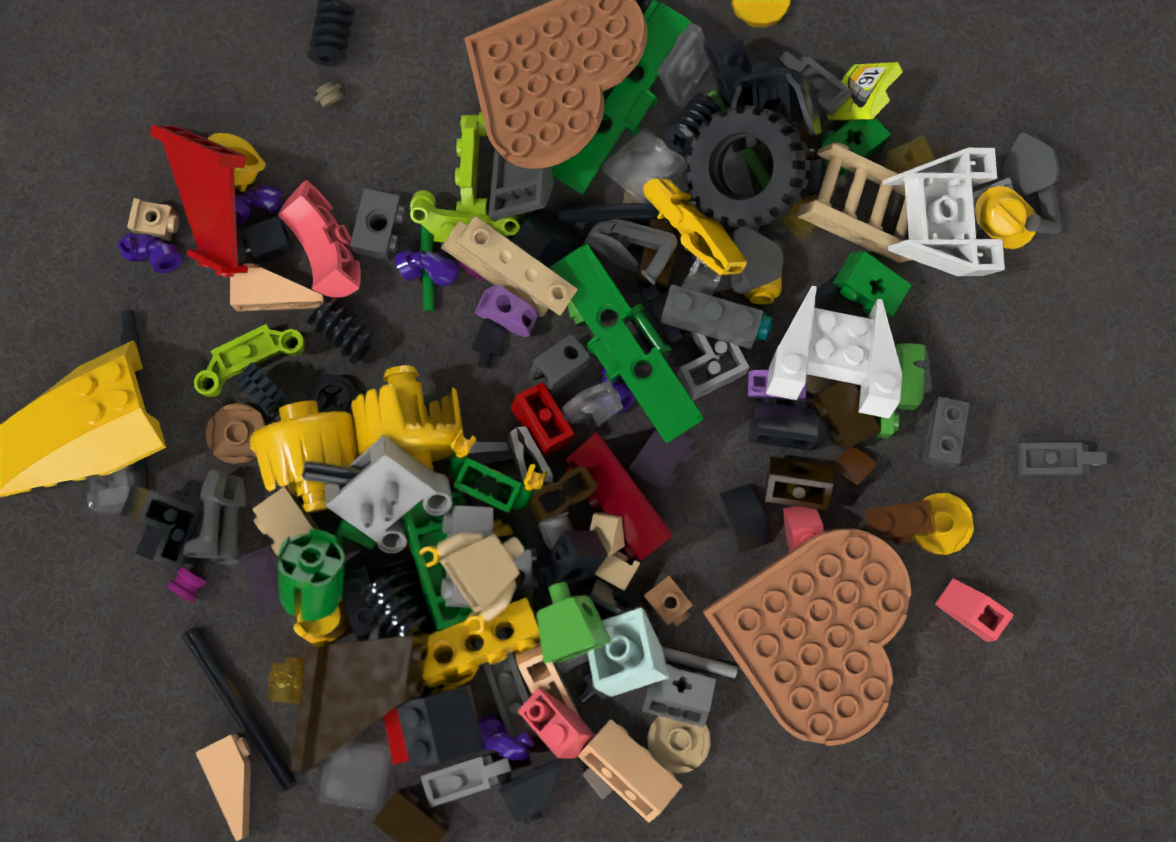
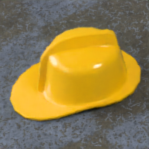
(253, 162)
(1003, 216)

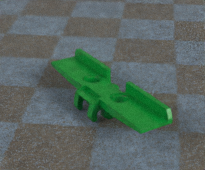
(627, 100)
(618, 351)

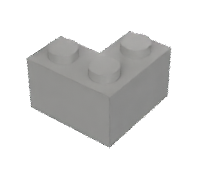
(718, 366)

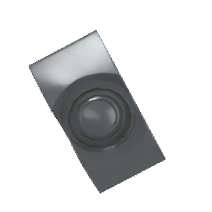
(517, 188)

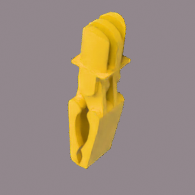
(699, 233)

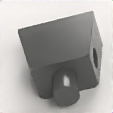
(561, 363)

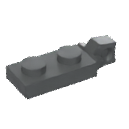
(830, 90)
(1057, 458)

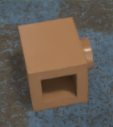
(669, 602)

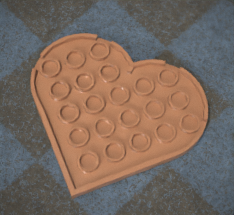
(547, 75)
(816, 633)

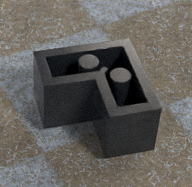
(168, 525)

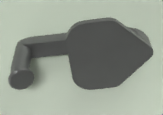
(1035, 168)
(622, 234)
(762, 257)

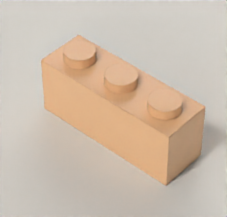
(630, 770)

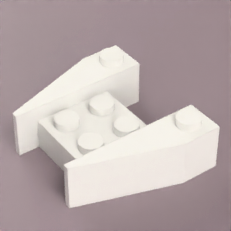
(943, 214)
(841, 350)

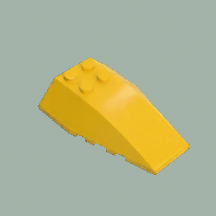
(80, 426)

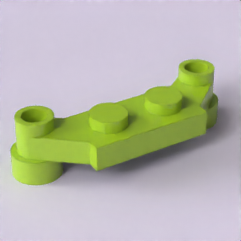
(467, 174)
(441, 222)
(237, 354)

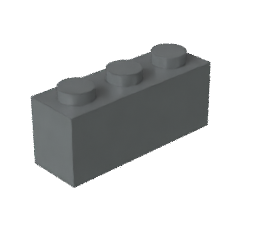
(711, 316)

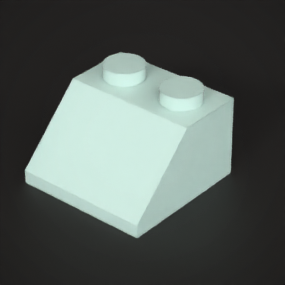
(632, 656)

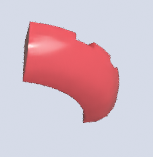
(323, 240)

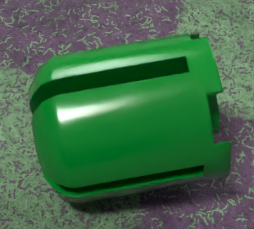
(310, 575)

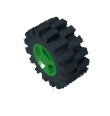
(262, 390)

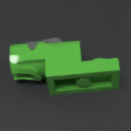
(915, 383)

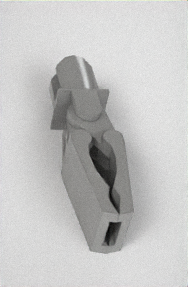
(552, 529)

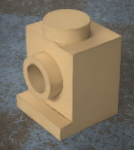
(141, 215)
(616, 570)

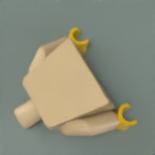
(481, 571)

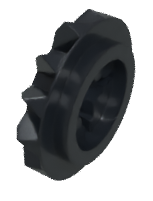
(333, 384)

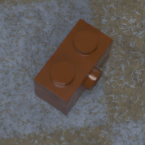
(901, 521)

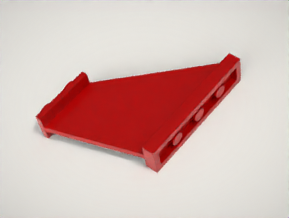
(208, 194)

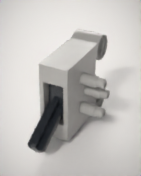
(380, 490)

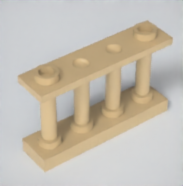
(845, 223)
(508, 266)

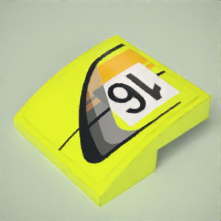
(868, 90)

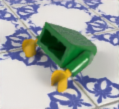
(488, 483)

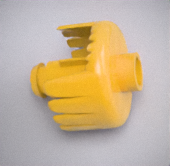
(404, 417)
(300, 438)

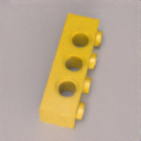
(456, 638)

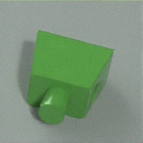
(569, 626)

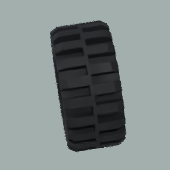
(708, 158)

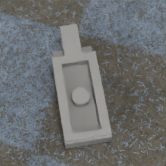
(463, 779)

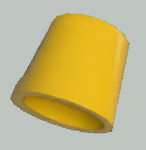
(325, 628)

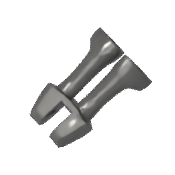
(219, 494)

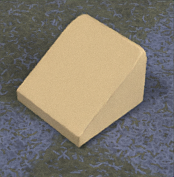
(609, 531)

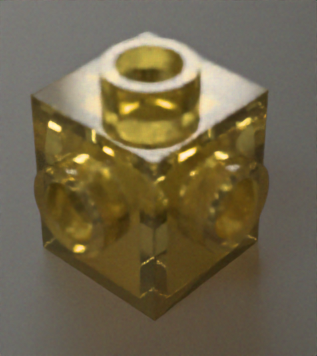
(286, 681)

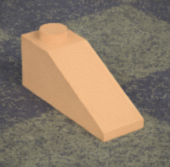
(268, 291)
(543, 675)
(229, 775)

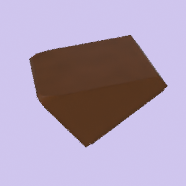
(854, 466)

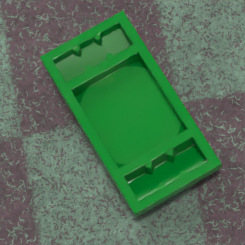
(425, 531)

